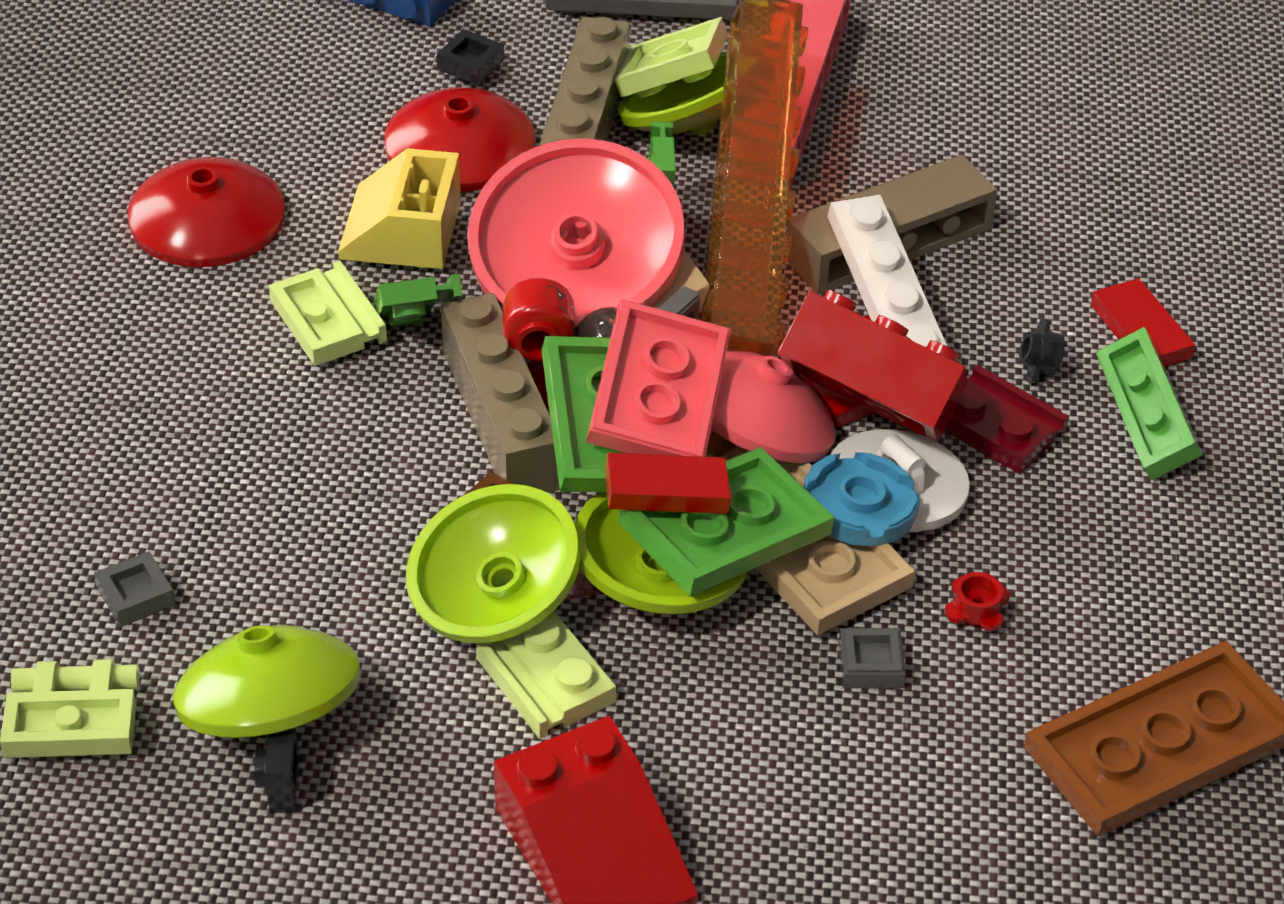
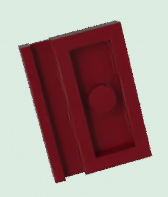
(1005, 421)

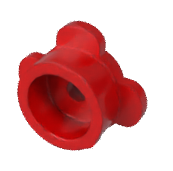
(977, 601)

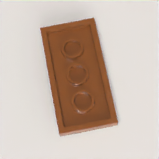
(1160, 737)

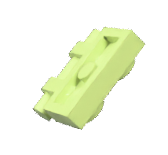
(70, 710)

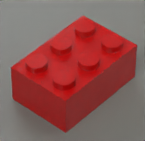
(875, 364)

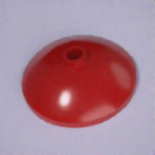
(465, 121)
(206, 212)

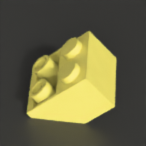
(405, 211)

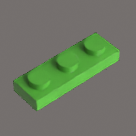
(1148, 404)

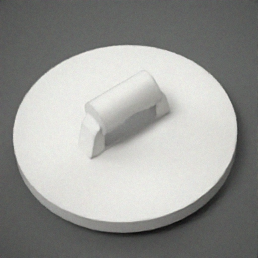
(934, 469)

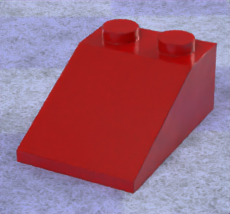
(590, 821)

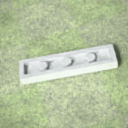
(882, 266)

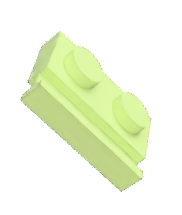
(327, 313)
(547, 675)

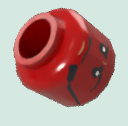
(534, 311)

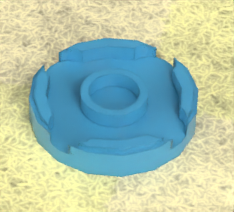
(866, 496)

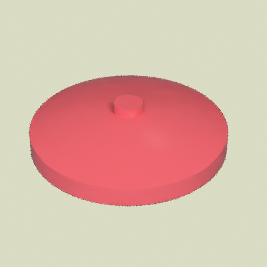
(580, 217)

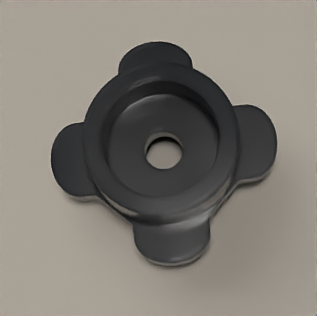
(1042, 351)

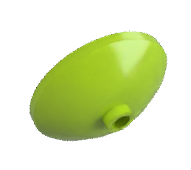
(688, 105)
(479, 546)
(628, 573)
(266, 681)

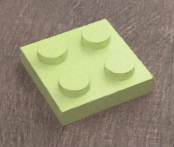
(675, 56)

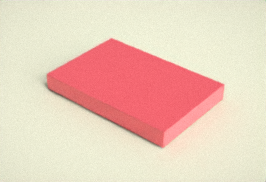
(658, 383)

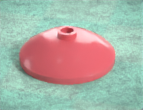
(771, 408)

